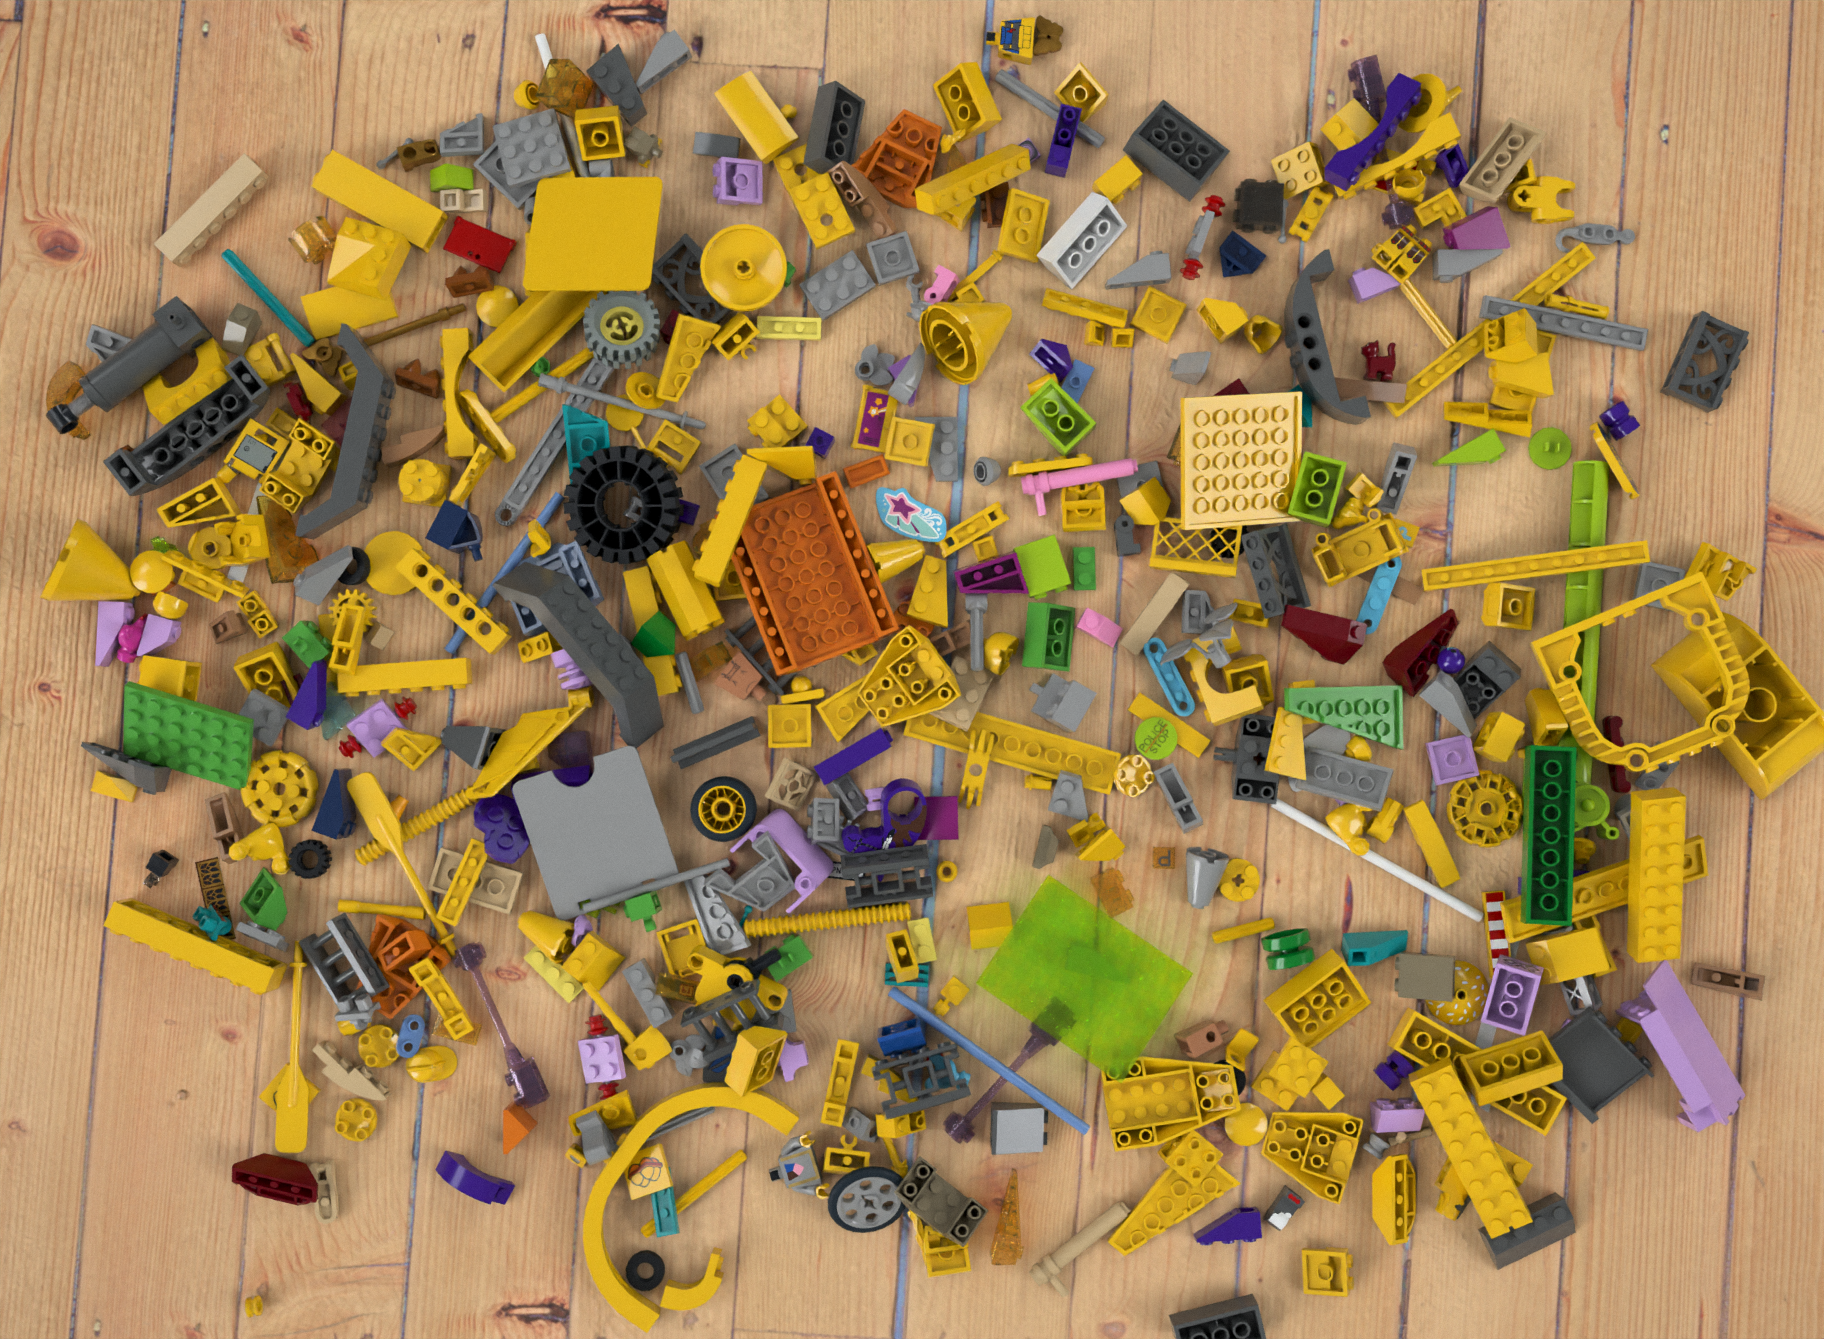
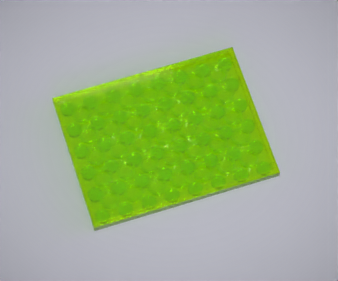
(1084, 978)

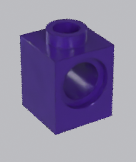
(821, 442)

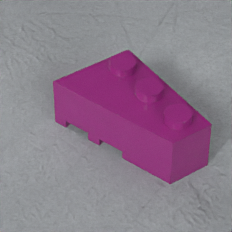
(992, 575)

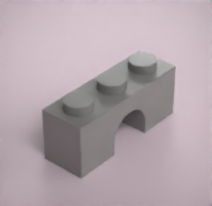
(644, 987)

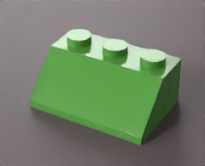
(1048, 636)

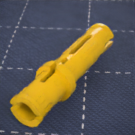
(1554, 301)

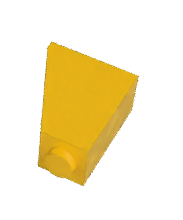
(1527, 376)
(1545, 717)

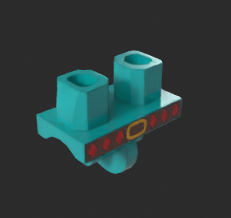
(212, 921)

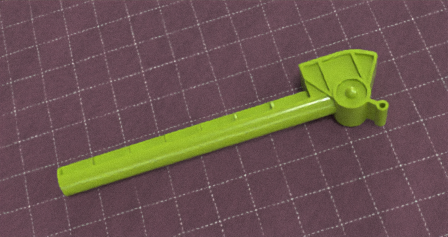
(1582, 602)

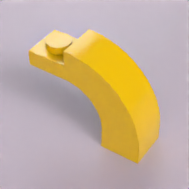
(691, 1295)

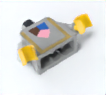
(800, 1167)

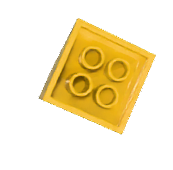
(790, 462)

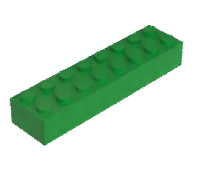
(1548, 835)

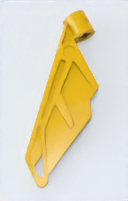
(526, 740)

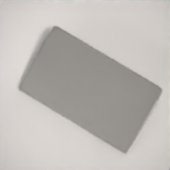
(850, 798)

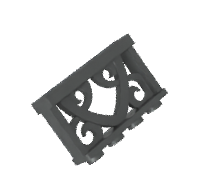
(692, 255)
(1697, 332)
(1277, 545)

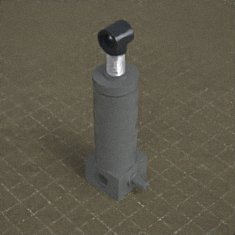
(136, 363)

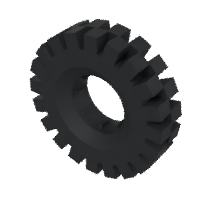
(658, 497)

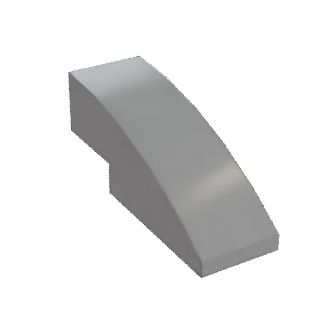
(1178, 798)

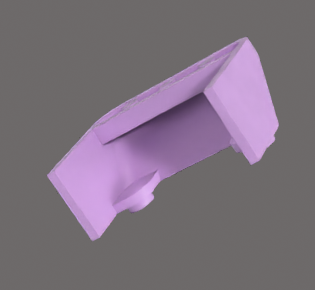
(793, 840)

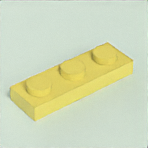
(789, 328)
(556, 976)

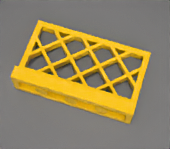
(1193, 565)

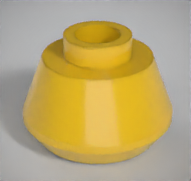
(525, 95)
(1358, 749)

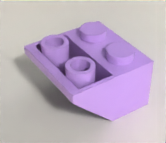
(1396, 1115)

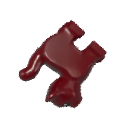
(1379, 364)

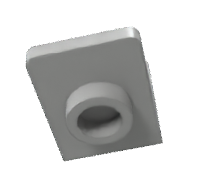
(860, 1125)

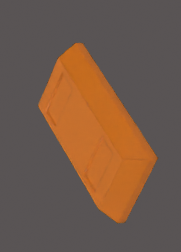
(866, 471)

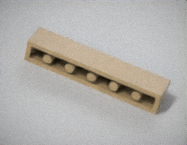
(211, 210)

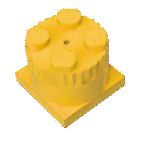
(424, 482)

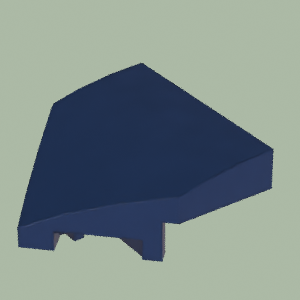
(1239, 256)

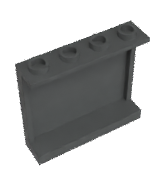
(1595, 1062)

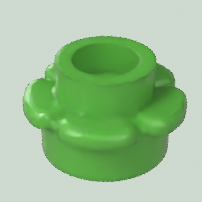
(540, 366)

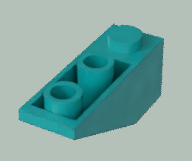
(1371, 947)

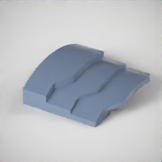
(566, 560)

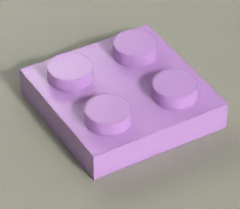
(1452, 759)

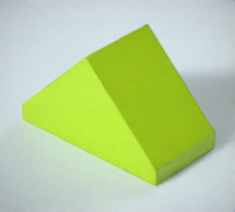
(451, 177)

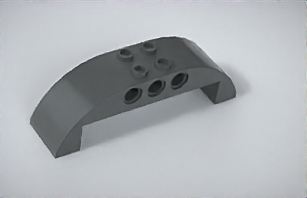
(1320, 382)
(193, 433)

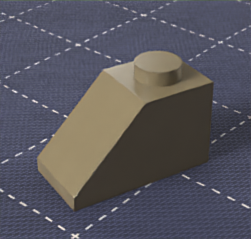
(240, 329)

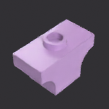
(792, 1057)

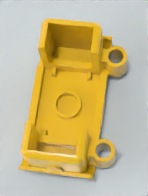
(1359, 548)

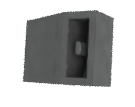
(1486, 678)

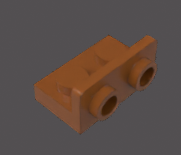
(995, 204)

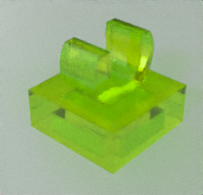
(160, 545)

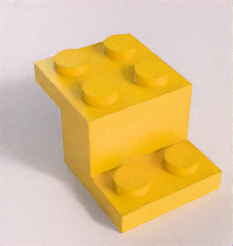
(1289, 1073)

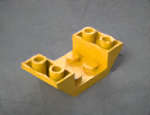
(301, 468)

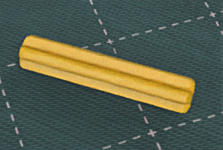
(1243, 930)

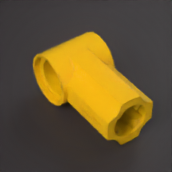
(1382, 824)

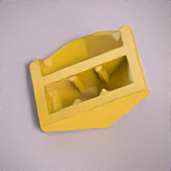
(1147, 503)

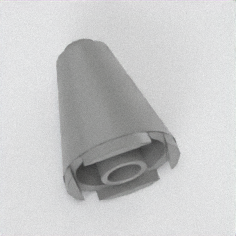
(1203, 874)

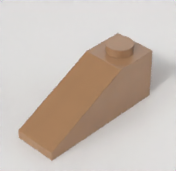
(1729, 981)

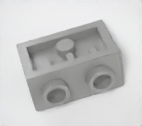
(824, 820)

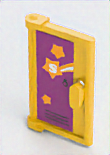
(873, 418)

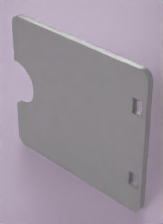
(595, 834)

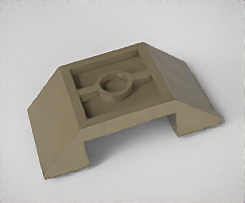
(940, 1203)

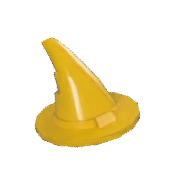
(1431, 104)

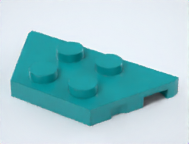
(583, 435)

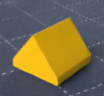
(1094, 334)
(1122, 337)

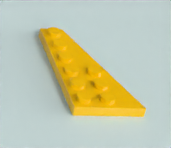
(1168, 1203)

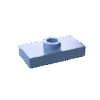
(1077, 379)

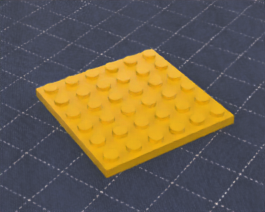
(1239, 458)

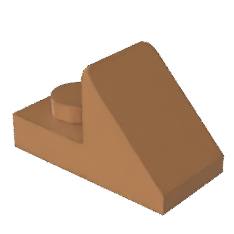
(228, 626)

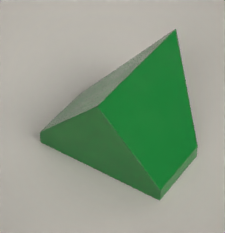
(656, 637)

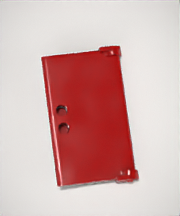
(486, 246)

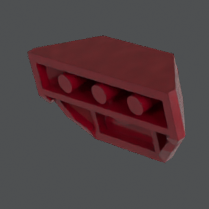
(276, 1179)

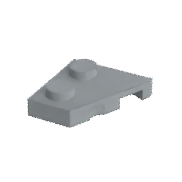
(464, 138)
(1194, 612)

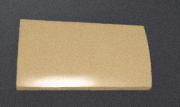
(1501, 161)

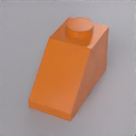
(404, 950)

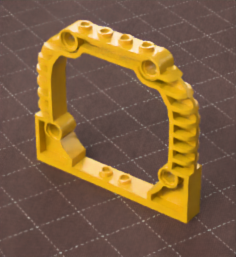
(1685, 598)

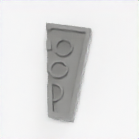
(715, 918)

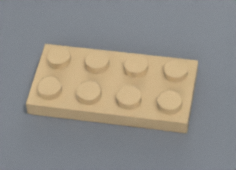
(494, 889)

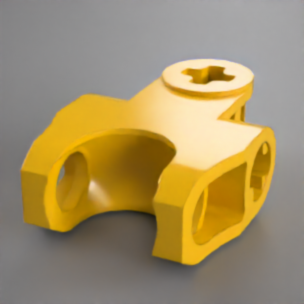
(1541, 200)

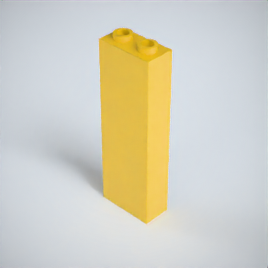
(379, 200)

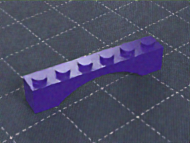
(1347, 164)

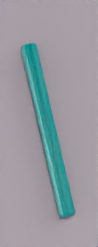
(268, 298)

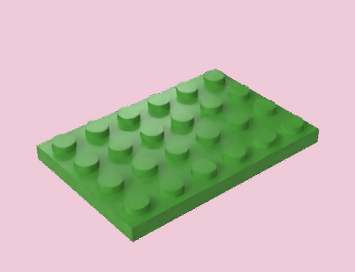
(187, 736)

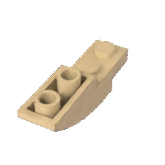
(356, 1080)

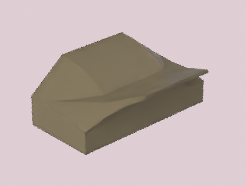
(1045, 848)

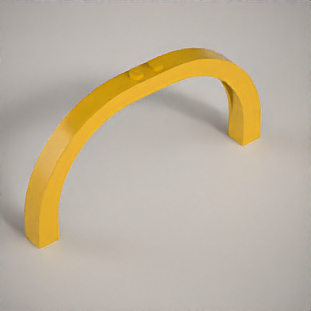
(610, 1283)

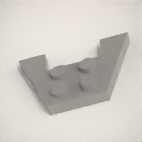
(763, 883)

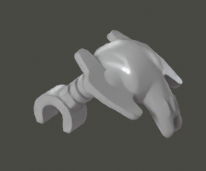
(917, 306)

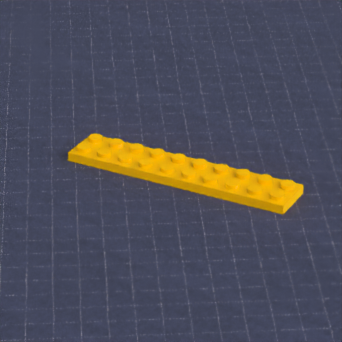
(1023, 748)
(1600, 891)

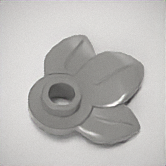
(877, 364)
(692, 1054)

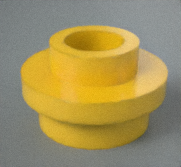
(946, 878)

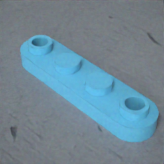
(1378, 594)
(1169, 678)

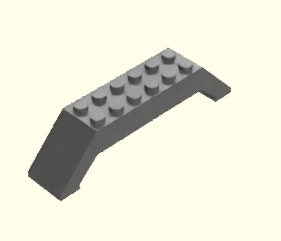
(360, 443)
(591, 645)

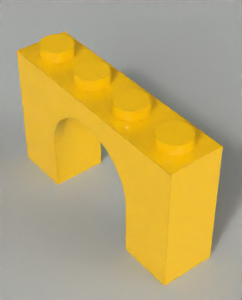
(168, 401)
(1220, 706)

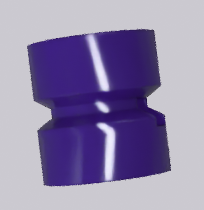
(1619, 420)
(1388, 1075)

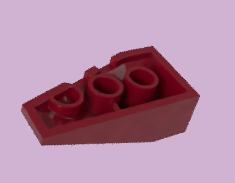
(1327, 634)
(1414, 656)

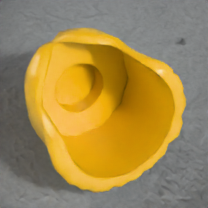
(1270, 333)

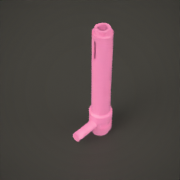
(1045, 481)

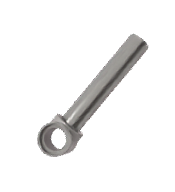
(976, 606)

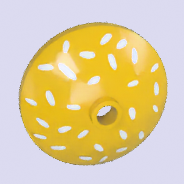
(1471, 1005)

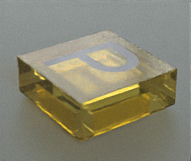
(1163, 858)

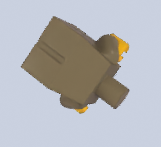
(643, 146)

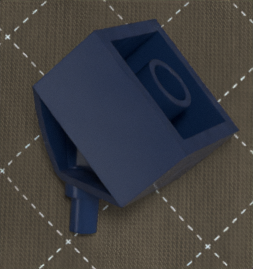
(457, 530)

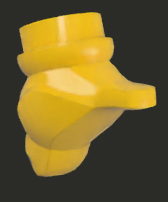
(1349, 514)

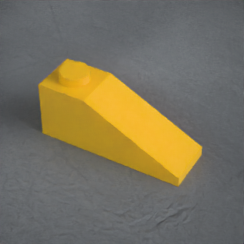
(317, 388)

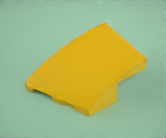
(1721, 570)

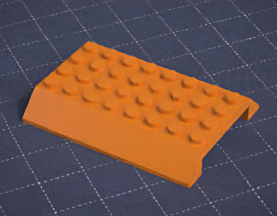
(810, 577)

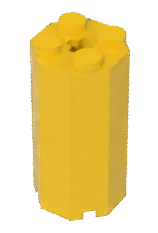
(685, 595)

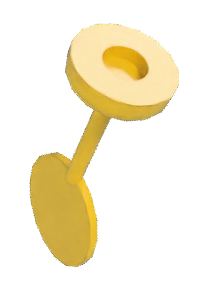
(626, 420)

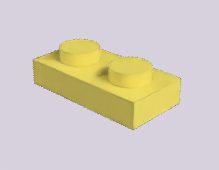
(922, 940)

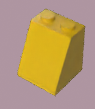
(171, 676)

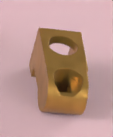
(418, 154)

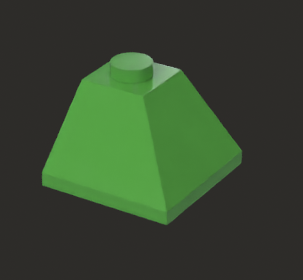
(265, 901)

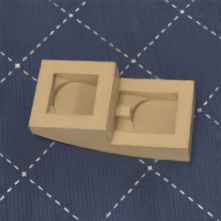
(463, 201)

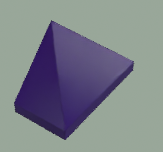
(1053, 358)

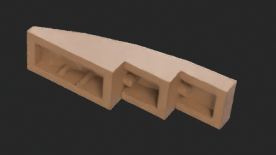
(952, 639)

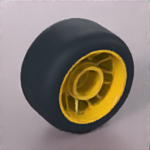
(706, 811)

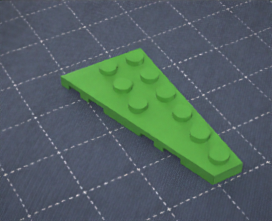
(1360, 710)

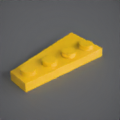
(686, 349)

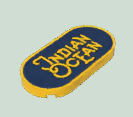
(1614, 460)

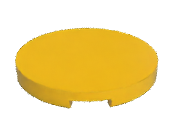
(384, 554)

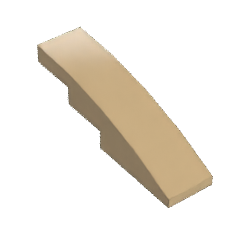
(1154, 613)

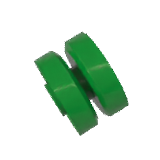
(1288, 948)

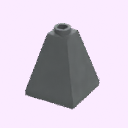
(471, 743)

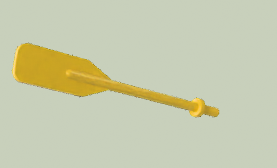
(387, 830)
(293, 1089)

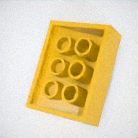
(1318, 1000)

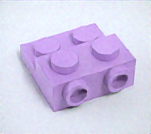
(738, 181)

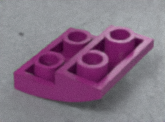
(941, 818)

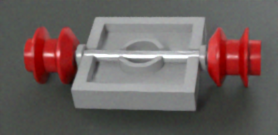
(1201, 230)

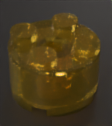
(314, 240)

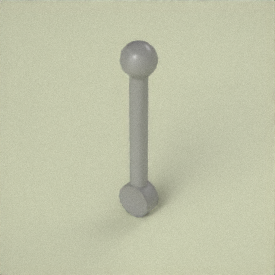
(382, 163)
(1282, 239)

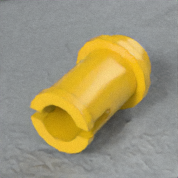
(1037, 782)

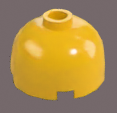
(998, 651)

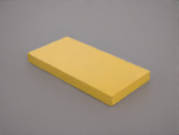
(1514, 400)

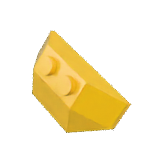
(1394, 1198)

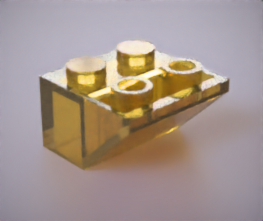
(564, 87)

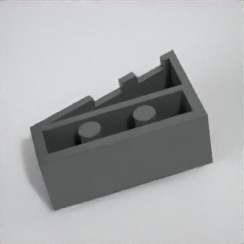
(616, 83)

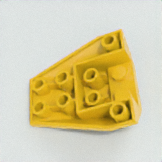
(908, 680)
(1314, 1149)

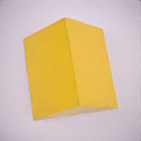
(1082, 91)
(989, 924)

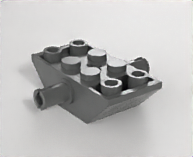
(1248, 777)

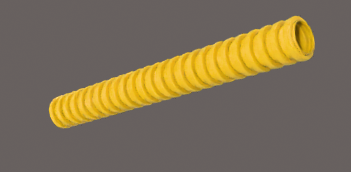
(420, 823)
(827, 920)

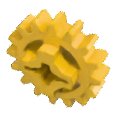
(353, 599)

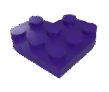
(503, 828)

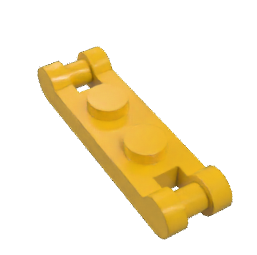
(972, 529)

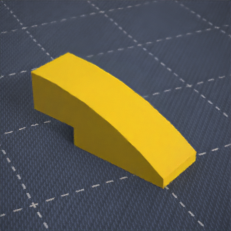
(347, 639)
(882, 1086)

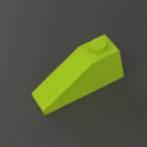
(1477, 451)

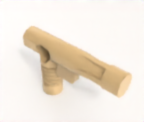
(1403, 1137)

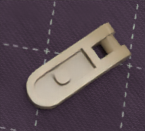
(327, 1204)

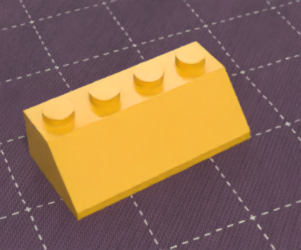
(1511, 1068)

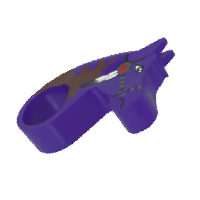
(894, 829)

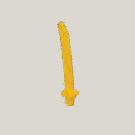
(976, 274)

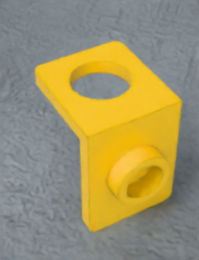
(1240, 1047)

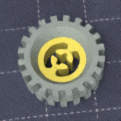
(636, 317)

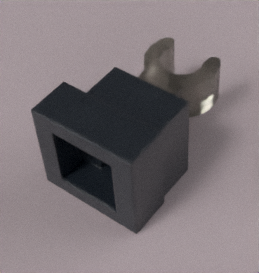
(160, 866)

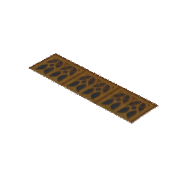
(213, 889)

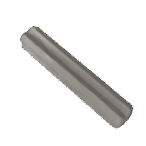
(689, 682)

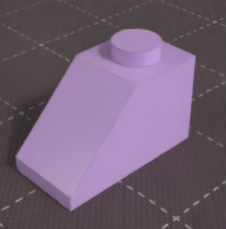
(1371, 283)
(158, 635)

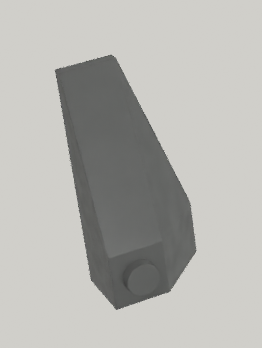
(139, 772)

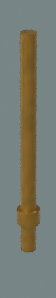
(443, 314)

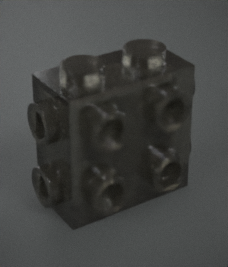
(1259, 206)

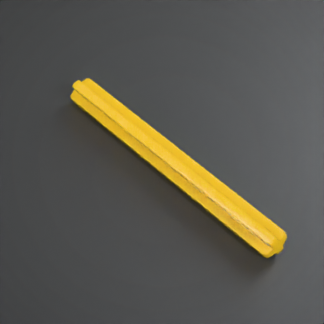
(1421, 305)
(534, 390)
(701, 1187)

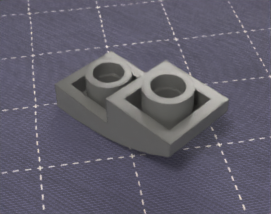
(716, 145)

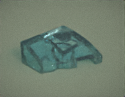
(337, 711)

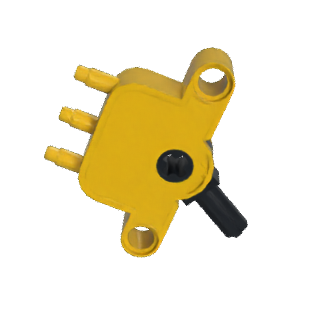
(725, 974)

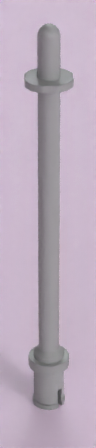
(561, 385)

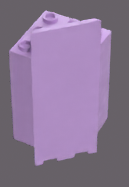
(1685, 1049)

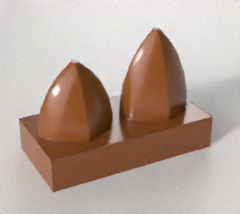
(469, 283)
(410, 378)

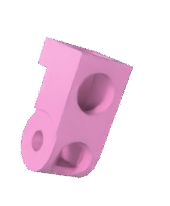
(942, 287)

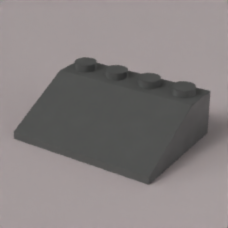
(1176, 150)

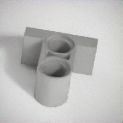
(595, 1137)

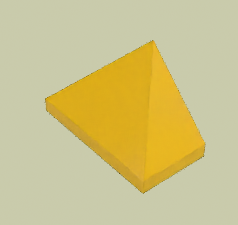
(114, 786)

